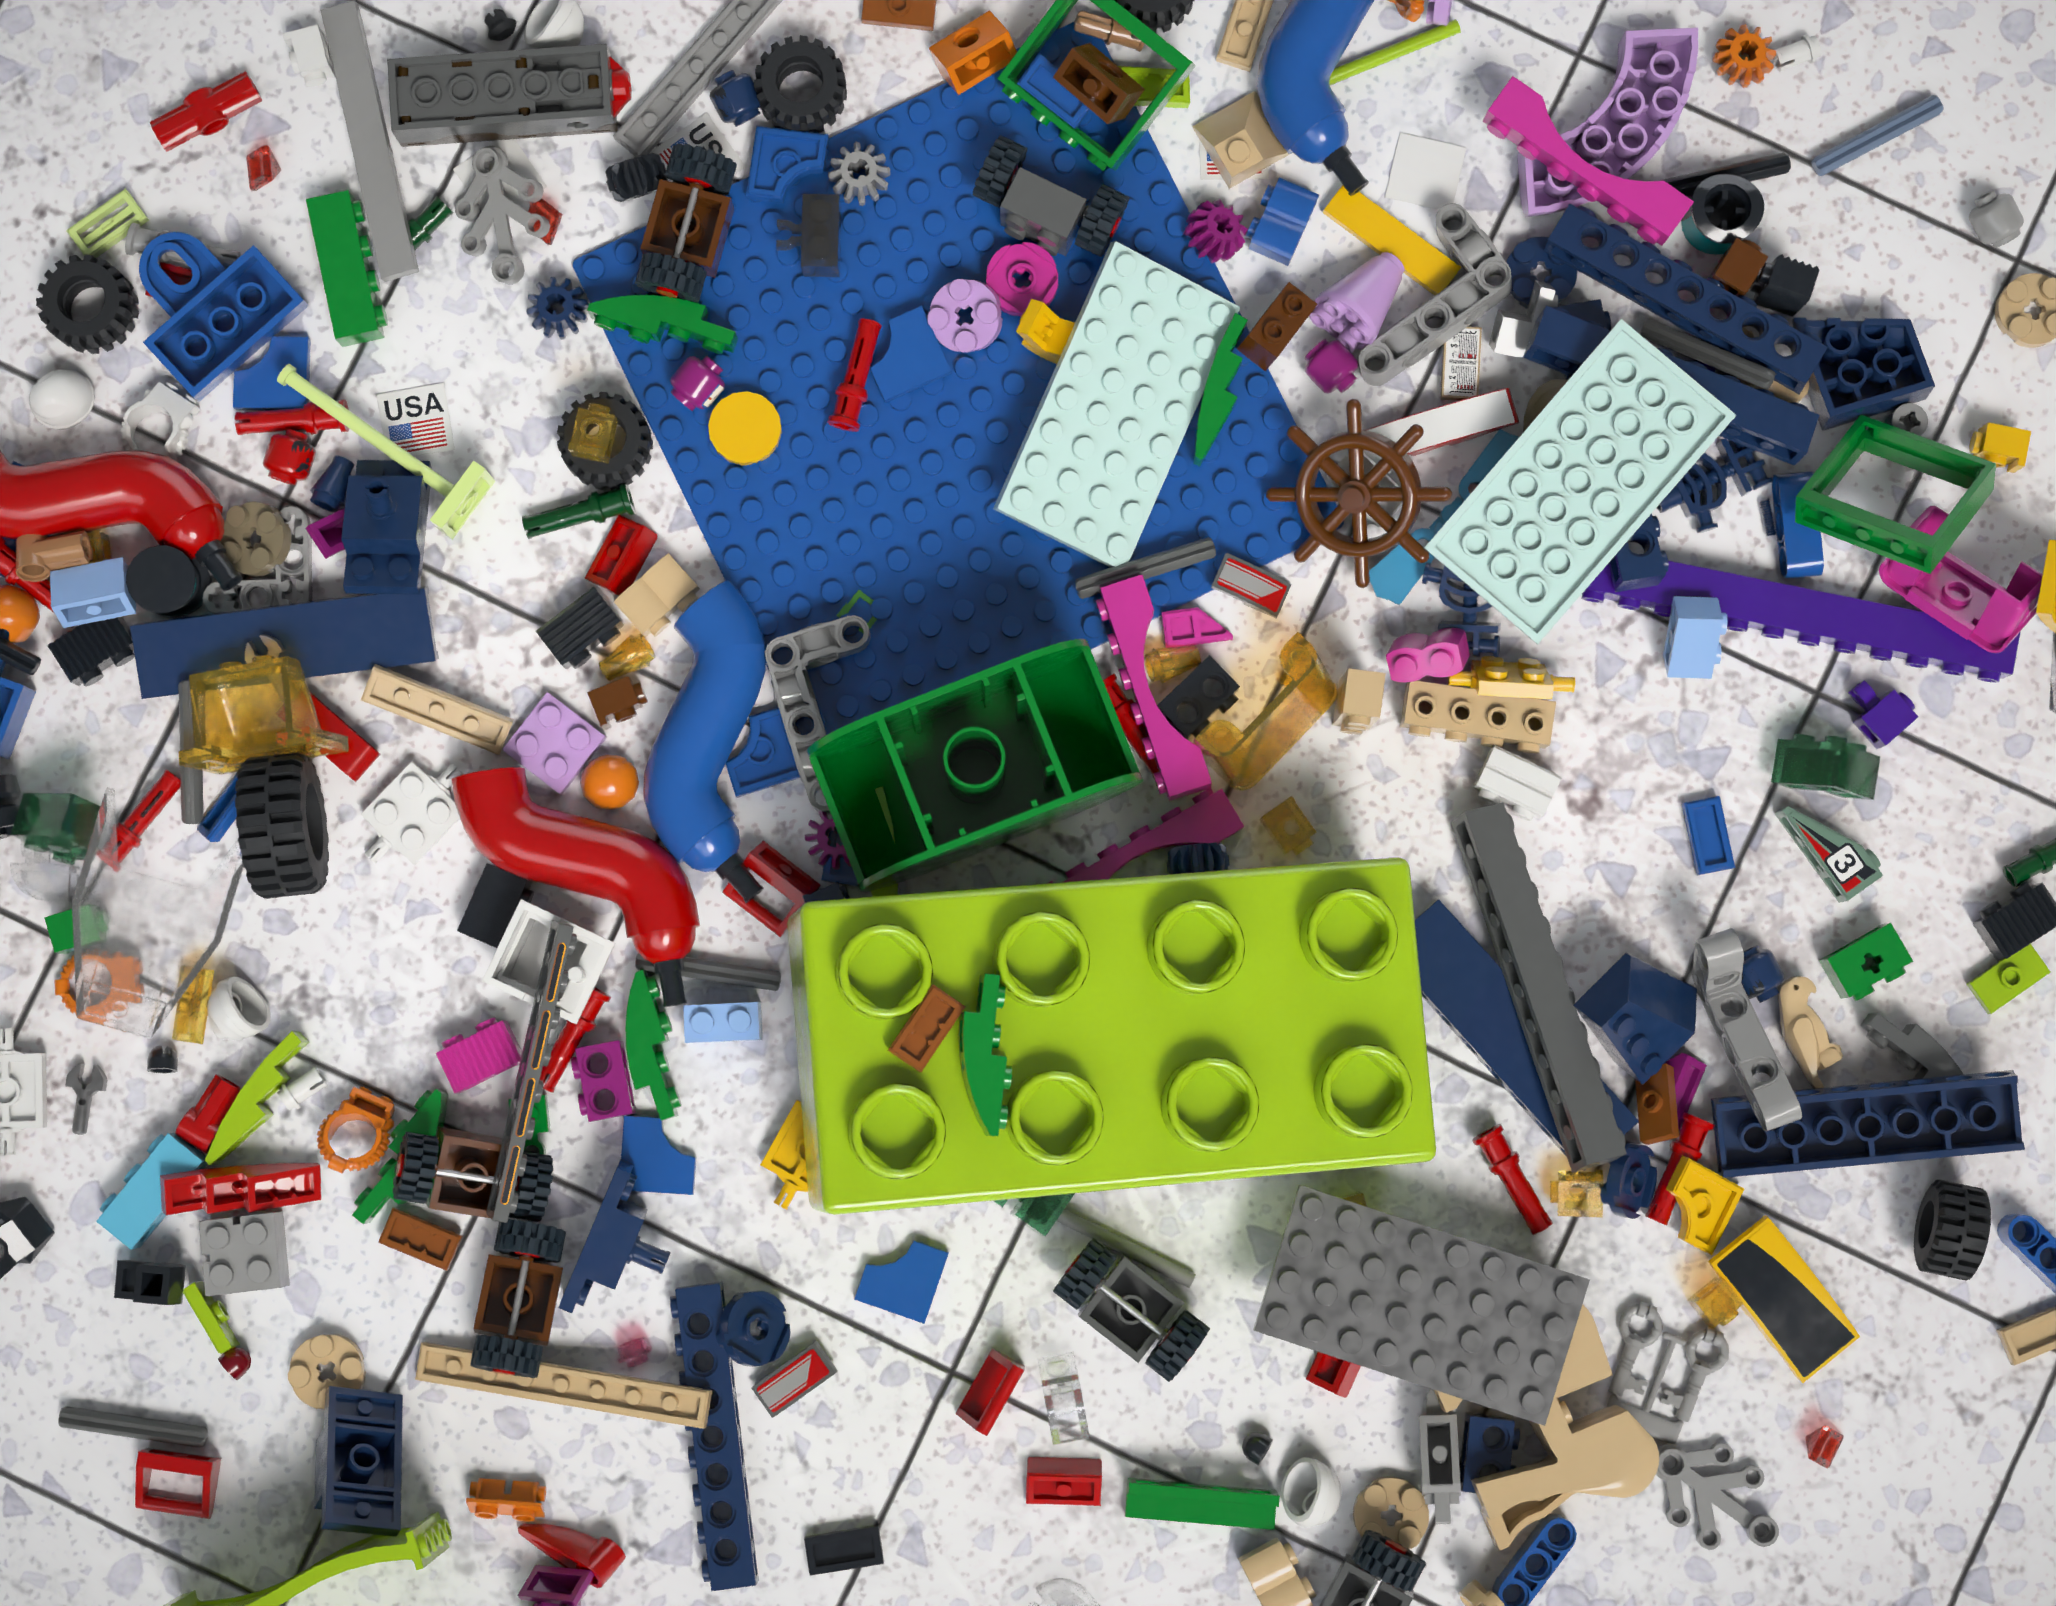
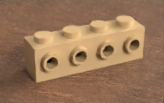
(1465, 714)

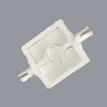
(412, 813)
(21, 1091)

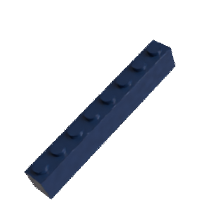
(1760, 419)

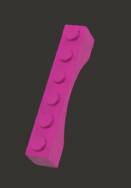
(1648, 206)
(1178, 760)
(1206, 821)

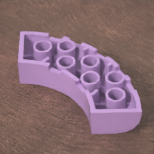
(1630, 124)

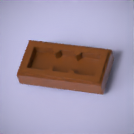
(900, 13)
(926, 1028)
(1657, 1107)
(420, 1239)

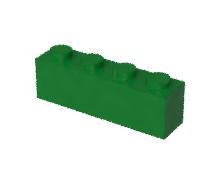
(346, 268)

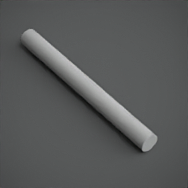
(1126, 1248)

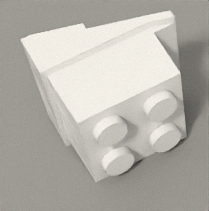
(521, 953)

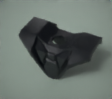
(21, 1233)

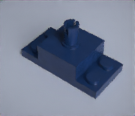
(384, 528)
(612, 1242)
(360, 1462)

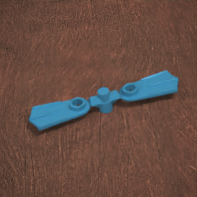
(1398, 570)

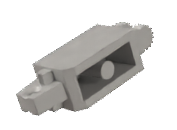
(1439, 1459)

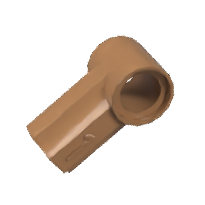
(42, 554)

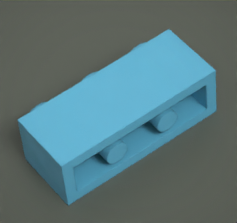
(138, 1207)

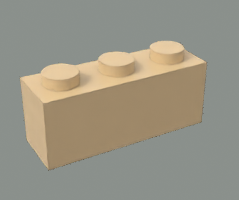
(1358, 700)

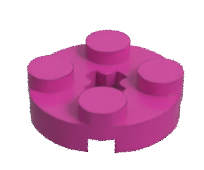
(1019, 259)

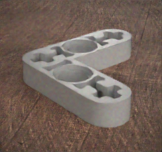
(275, 588)

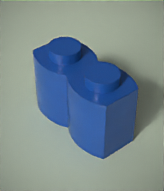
(1282, 222)

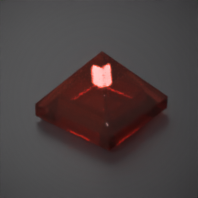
(261, 167)
(553, 215)
(1823, 1445)

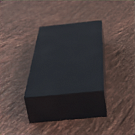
(844, 1550)

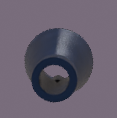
(331, 487)

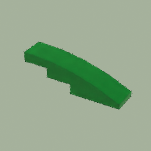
(1216, 400)

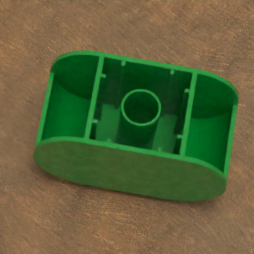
(974, 764)

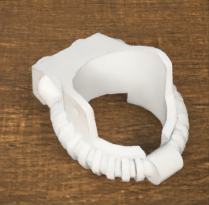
(161, 400)

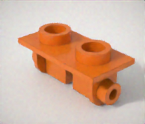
(492, 1500)

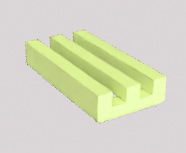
(100, 213)

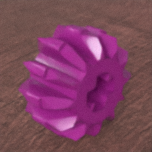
(1215, 231)
(824, 842)

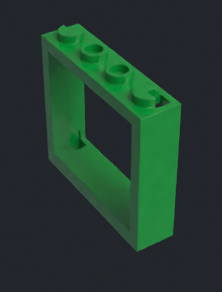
(1072, 136)
(1881, 534)

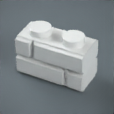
(1516, 783)

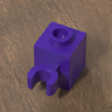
(1883, 716)

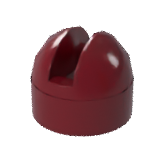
(236, 1362)

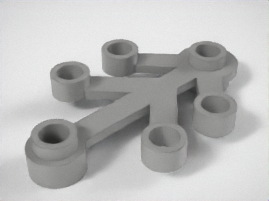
(497, 211)
(1708, 1491)

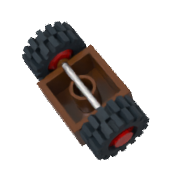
(687, 224)
(458, 1174)
(518, 1299)

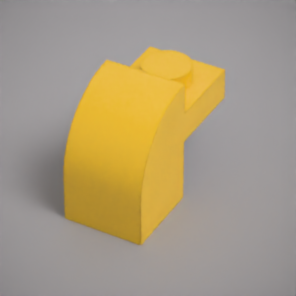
(1044, 331)

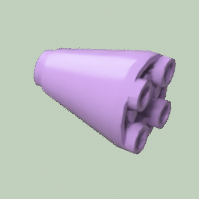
(1359, 302)

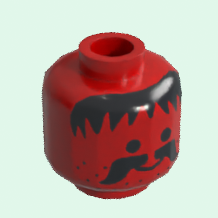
(289, 457)

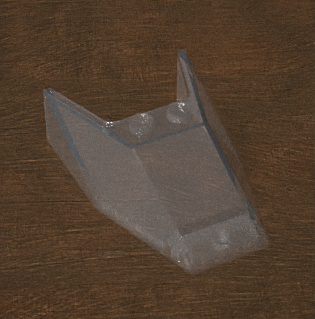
(140, 934)

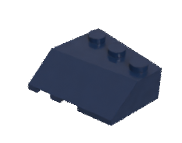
(1866, 368)
(1639, 1015)

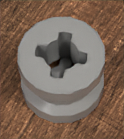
(1900, 418)

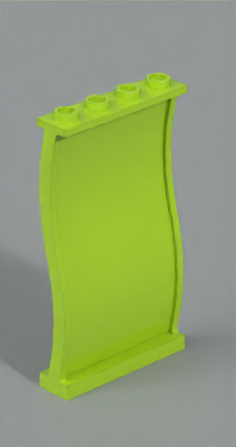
(415, 1543)

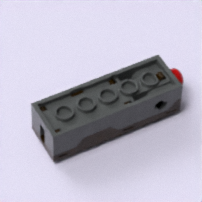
(506, 95)

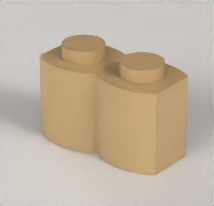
(657, 596)
(1274, 1577)

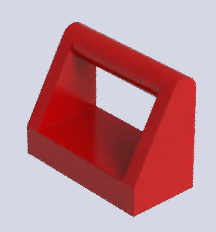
(782, 876)
(990, 1391)
(179, 1463)

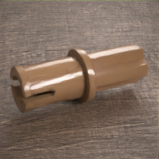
(1105, 29)

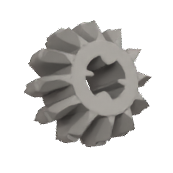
(855, 162)

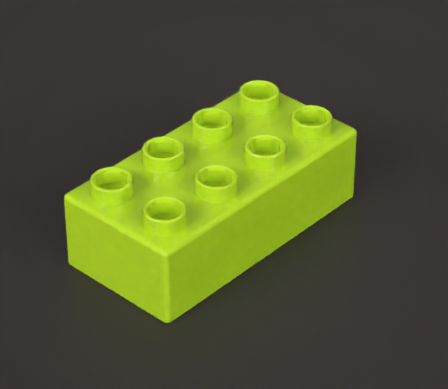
(1144, 1029)

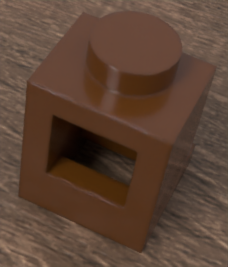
(617, 701)

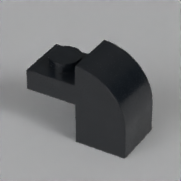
(150, 1282)

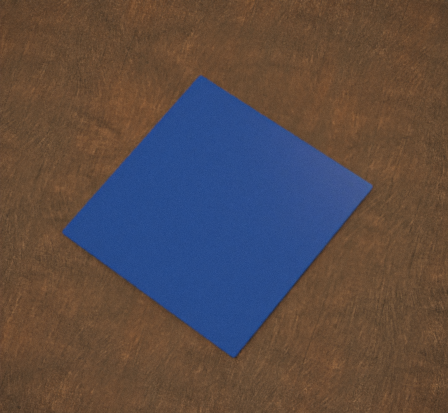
(915, 489)

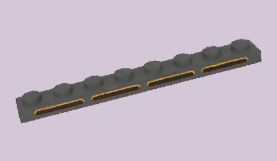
(528, 1086)

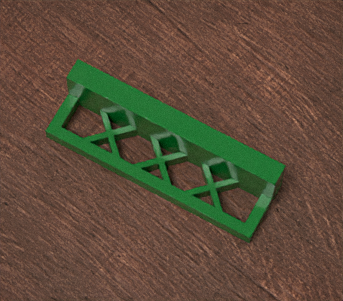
(1201, 1503)

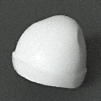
(555, 24)
(61, 399)
(237, 1010)
(1310, 1492)

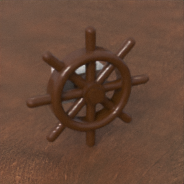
(1368, 483)

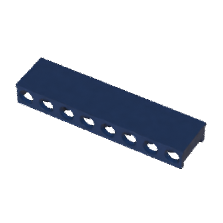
(322, 634)
(1476, 1004)
(1873, 1125)

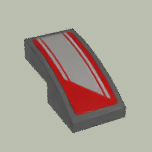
(1251, 585)
(794, 1379)

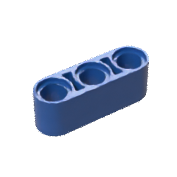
(1798, 545)
(2031, 1246)
(1536, 1543)

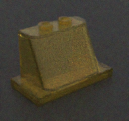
(254, 713)

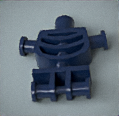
(1687, 489)
(1468, 607)

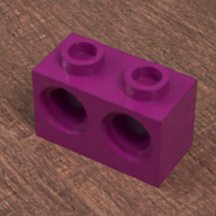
(615, 1079)

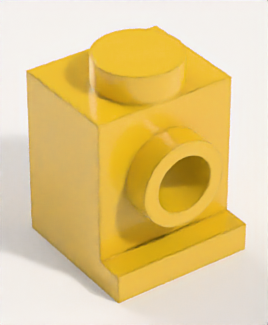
(2001, 445)

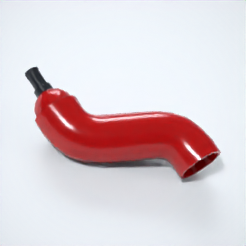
(117, 491)
(585, 859)

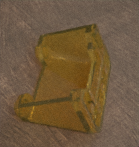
(1249, 755)

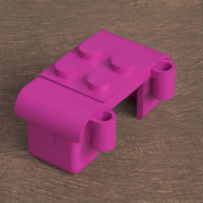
(1964, 596)

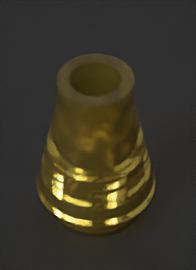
(628, 657)
(1171, 662)

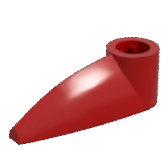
(576, 1549)

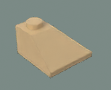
(1240, 140)

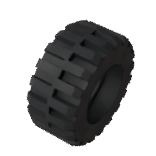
(282, 825)

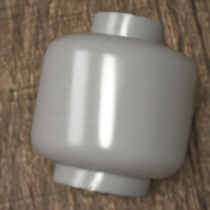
(1996, 219)

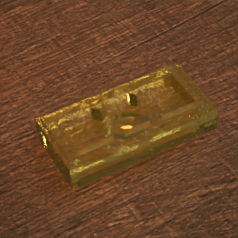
(192, 1009)

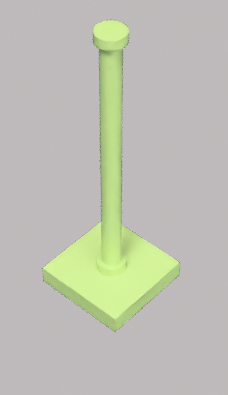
(459, 499)

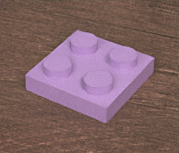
(554, 743)

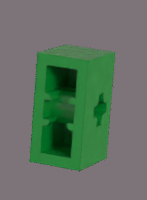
(1845, 963)

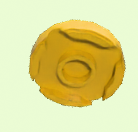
(745, 428)

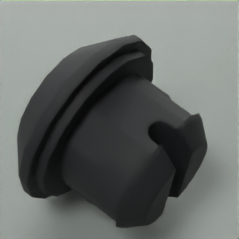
(499, 26)

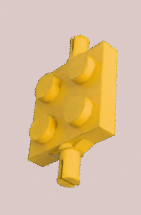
(1512, 679)
(787, 1157)

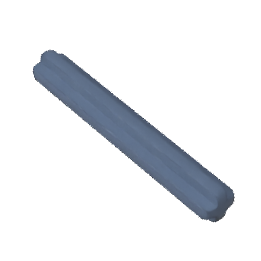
(1877, 135)

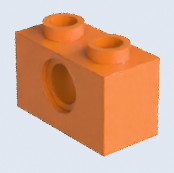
(973, 52)

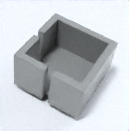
(244, 1253)

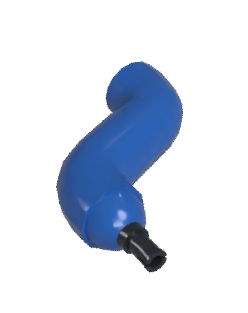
(1297, 87)
(702, 733)

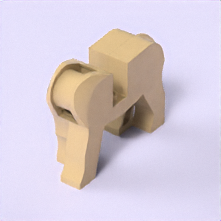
(1591, 1455)

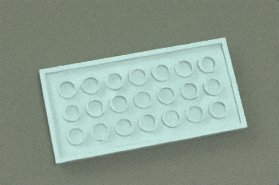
(1116, 407)
(1579, 481)

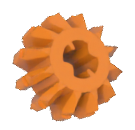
(1746, 43)

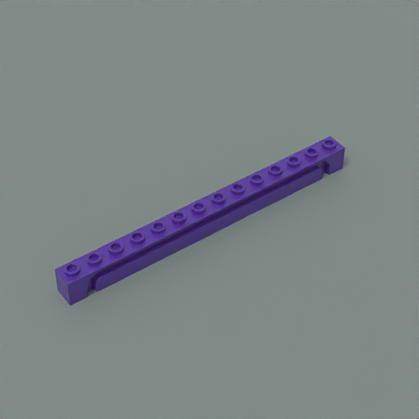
(1816, 618)

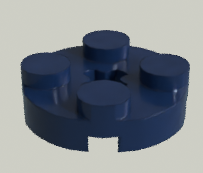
(1526, 258)
(1630, 1182)
(735, 1328)

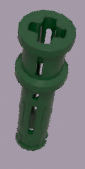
(596, 508)

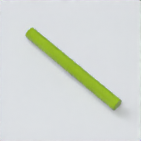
(1394, 51)

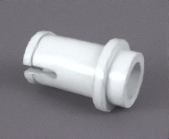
(1805, 50)
(301, 1089)

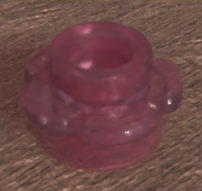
(634, 1352)

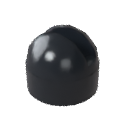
(162, 1062)
(1256, 1447)

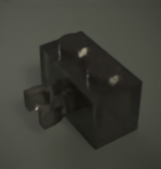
(820, 235)

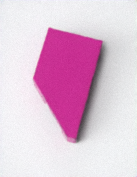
(1191, 627)

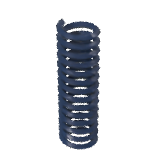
(1770, 517)

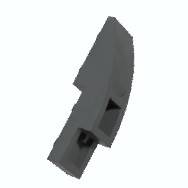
(1913, 1047)

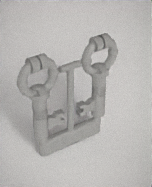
(1655, 1425)

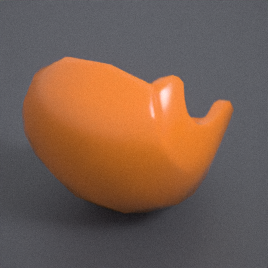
(18, 613)
(609, 782)

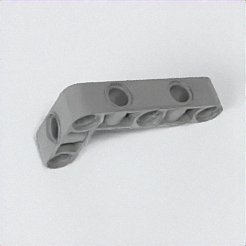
(1457, 304)
(793, 690)
(1718, 983)

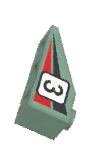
(1836, 859)

